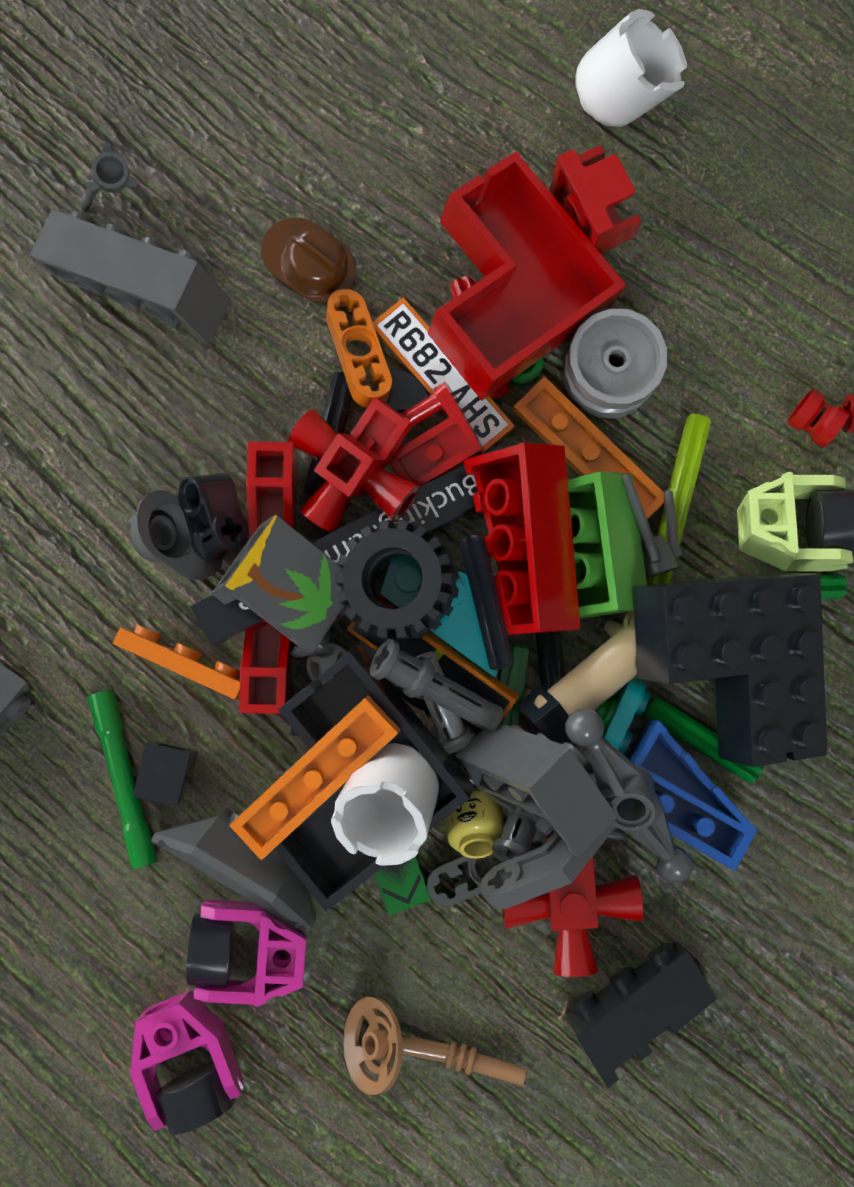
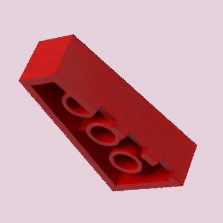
(529, 535)

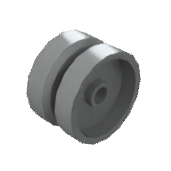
(635, 366)

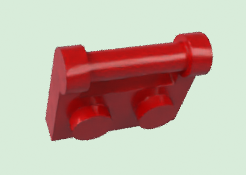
(439, 447)

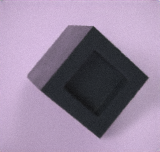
(164, 772)

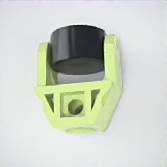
(770, 527)

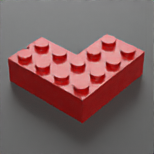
(536, 281)

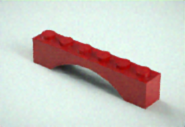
(266, 656)

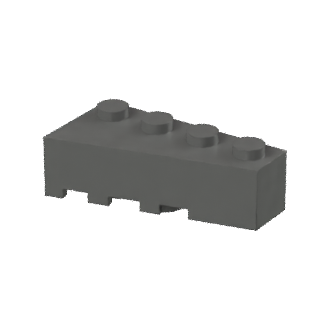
(132, 272)

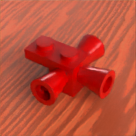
(355, 464)
(575, 910)

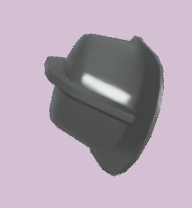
(163, 536)

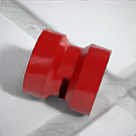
(824, 424)

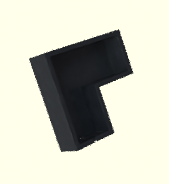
(760, 646)
(312, 847)

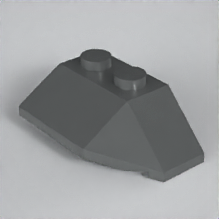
(224, 856)

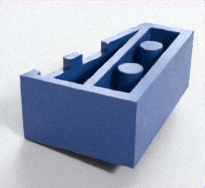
(692, 803)

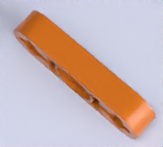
(361, 330)

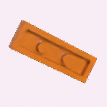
(180, 660)

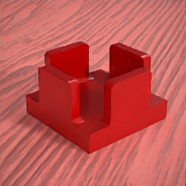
(589, 189)

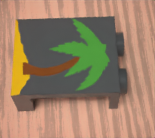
(286, 585)

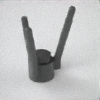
(112, 176)
(657, 554)

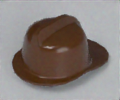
(307, 259)

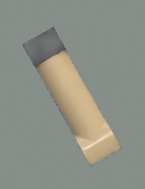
(586, 684)

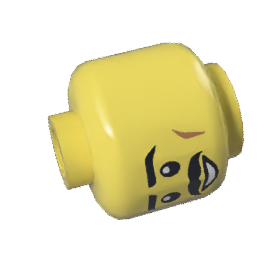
(475, 825)

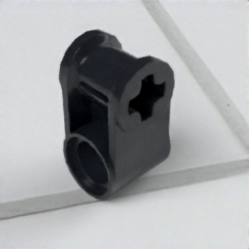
(212, 510)

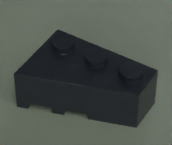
(639, 1007)

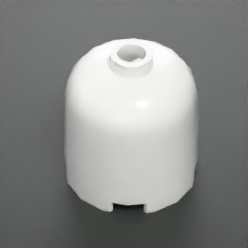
(630, 70)
(387, 805)

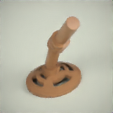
(391, 1045)

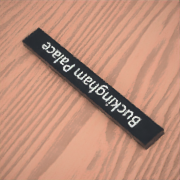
(434, 507)

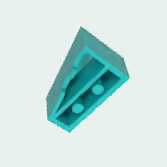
(459, 629)

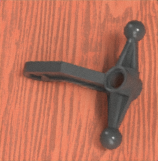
(638, 811)

